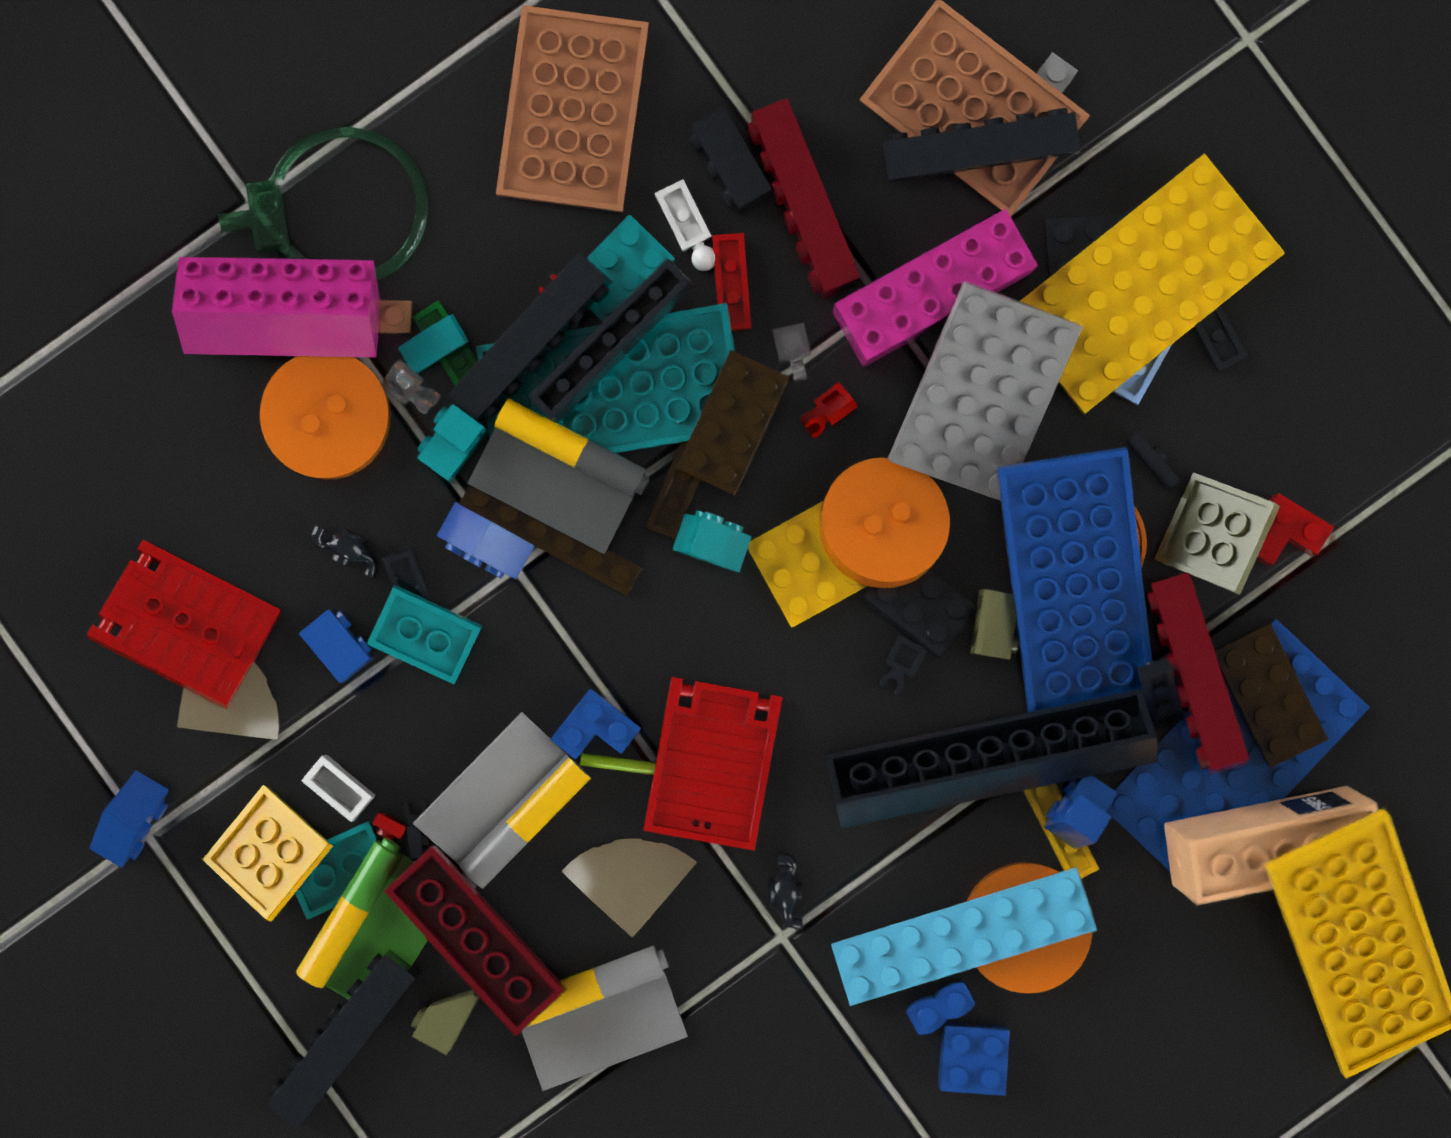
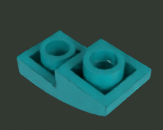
(433, 344)

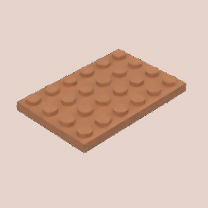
(960, 75)
(572, 109)

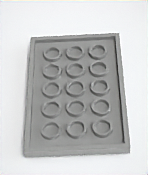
(984, 389)

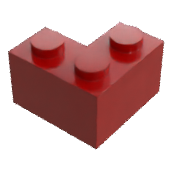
(1294, 526)

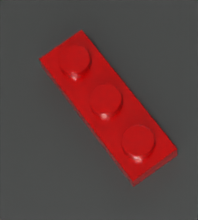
(732, 278)

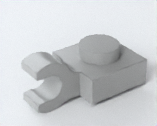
(1057, 72)

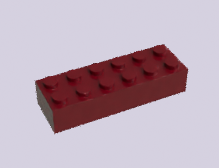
(804, 198)
(1198, 673)
(475, 940)

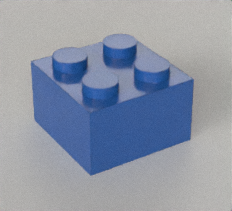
(973, 1058)

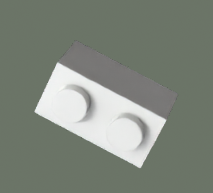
(338, 788)

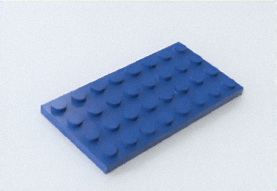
(1075, 576)
(1181, 790)

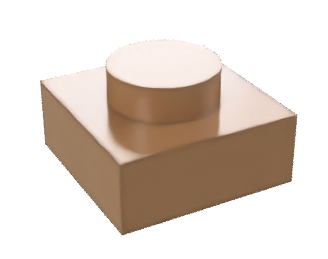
(395, 317)

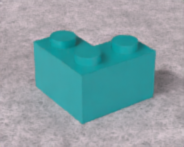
(453, 442)
(711, 541)

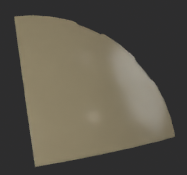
(250, 713)
(629, 878)

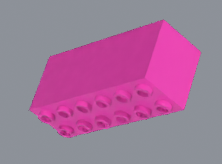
(925, 289)
(277, 307)

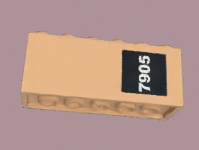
(1227, 850)

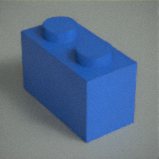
(337, 645)

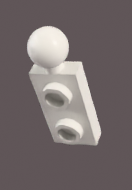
(687, 223)

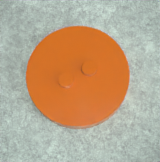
(325, 416)
(883, 523)
(1041, 967)

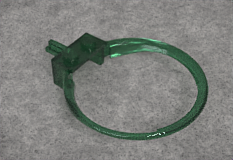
(266, 207)

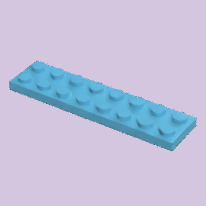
(964, 936)

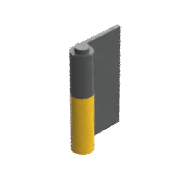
(557, 476)

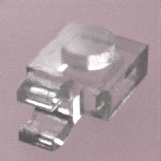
(792, 346)
(407, 387)

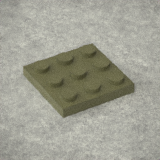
(1216, 533)

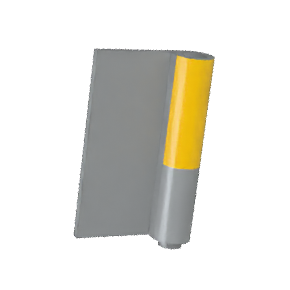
(502, 800)
(605, 1018)

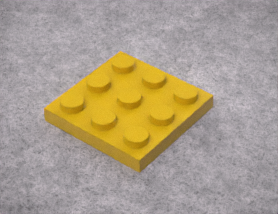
(799, 568)
(267, 853)

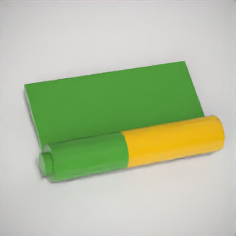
(363, 925)

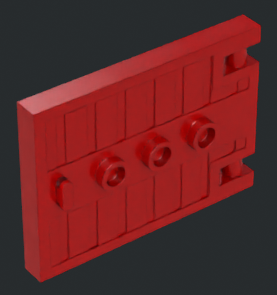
(185, 624)
(712, 764)

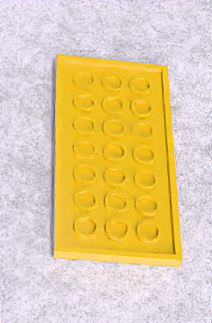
(1154, 278)
(1363, 942)

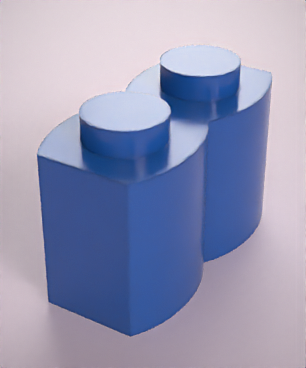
(932, 1011)

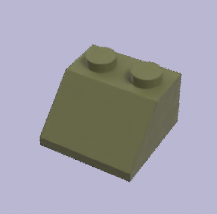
(994, 625)
(444, 1020)

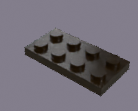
(733, 422)
(1269, 696)

